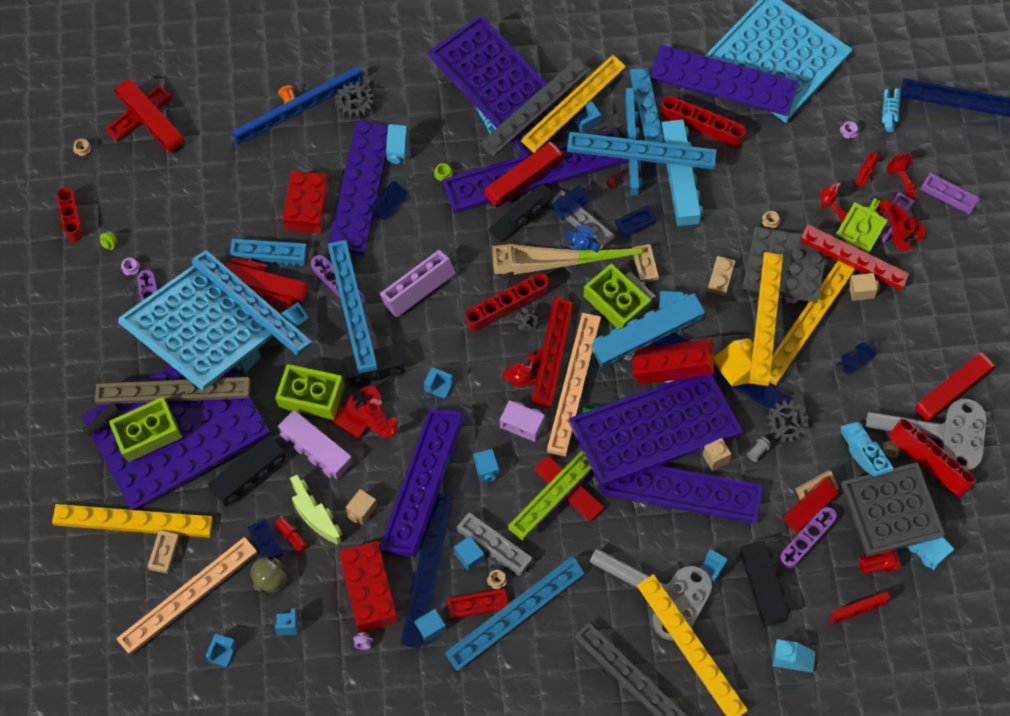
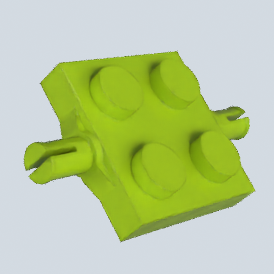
(862, 226)

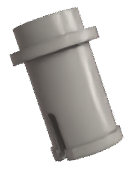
(760, 447)

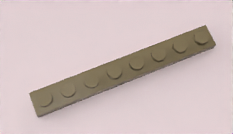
(171, 390)

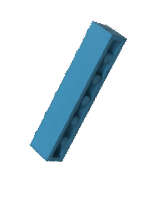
(647, 330)

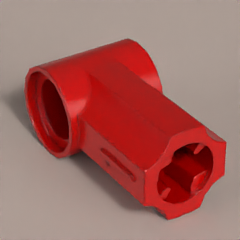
(885, 561)

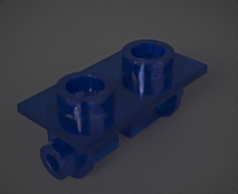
(862, 352)

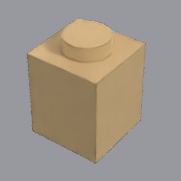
(863, 286)
(716, 454)
(361, 507)

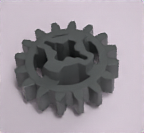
(354, 100)
(791, 414)

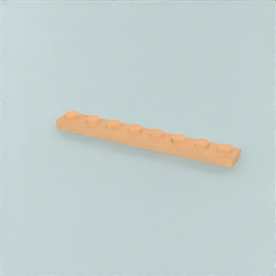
(573, 384)
(186, 596)

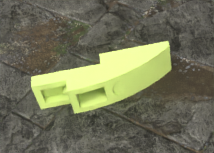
(314, 515)

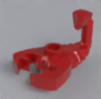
(901, 224)
(372, 413)

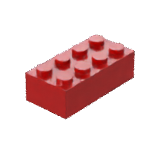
(368, 587)

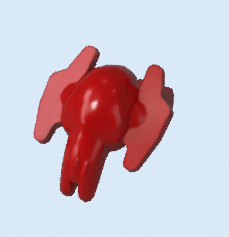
(899, 165)
(828, 198)
(520, 373)

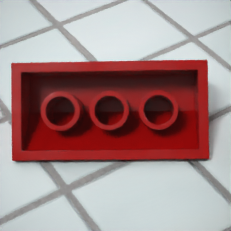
(674, 361)

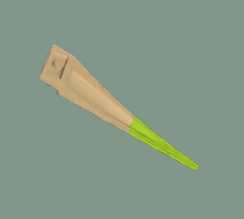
(529, 259)

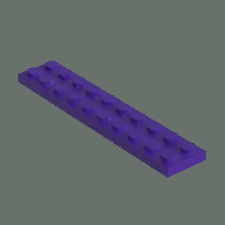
(467, 189)

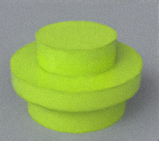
(443, 171)
(108, 240)

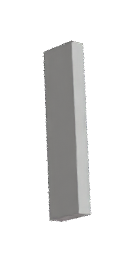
(583, 218)

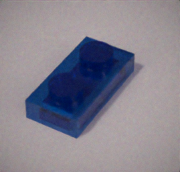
(388, 200)
(570, 202)
(635, 221)
(265, 540)

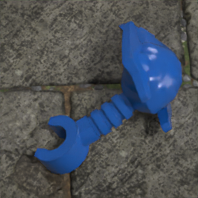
(582, 239)

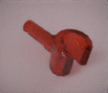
(612, 179)

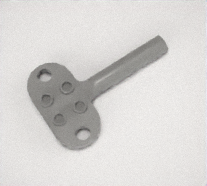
(960, 434)
(686, 595)

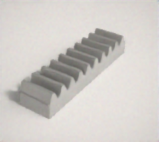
(494, 544)

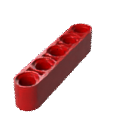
(149, 115)
(711, 123)
(524, 174)
(270, 282)
(512, 294)
(955, 387)
(932, 457)

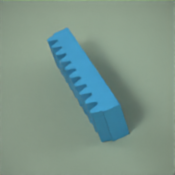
(269, 251)

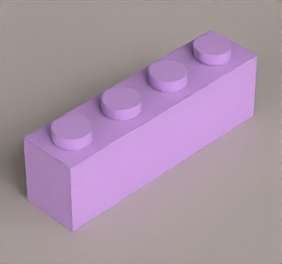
(417, 283)
(315, 445)

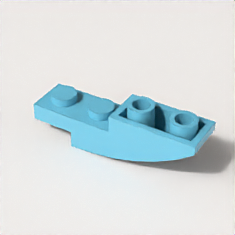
(864, 451)

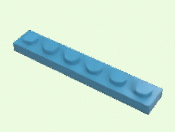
(646, 105)
(632, 133)

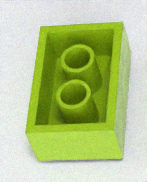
(616, 297)
(310, 391)
(145, 429)

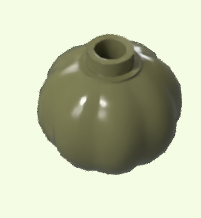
(268, 575)

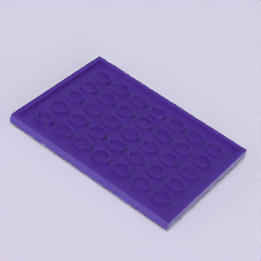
(209, 432)

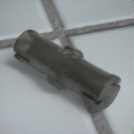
(101, 420)

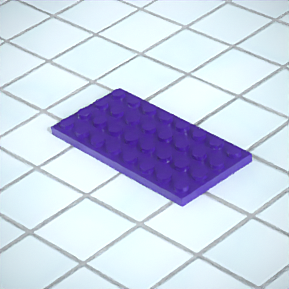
(491, 74)
(654, 427)

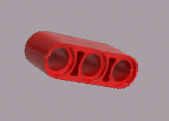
(69, 207)

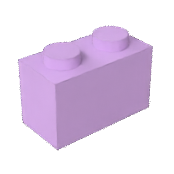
(522, 420)

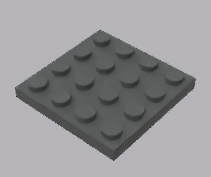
(800, 269)
(892, 509)

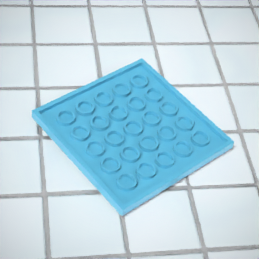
(783, 44)
(195, 327)

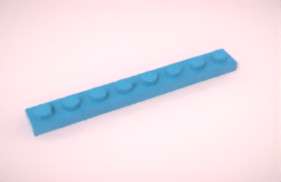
(641, 150)
(251, 302)
(352, 307)
(514, 613)

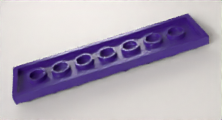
(724, 80)
(360, 186)
(422, 482)
(690, 493)

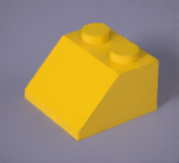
(736, 361)

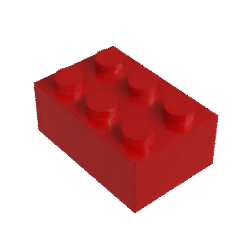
(306, 202)

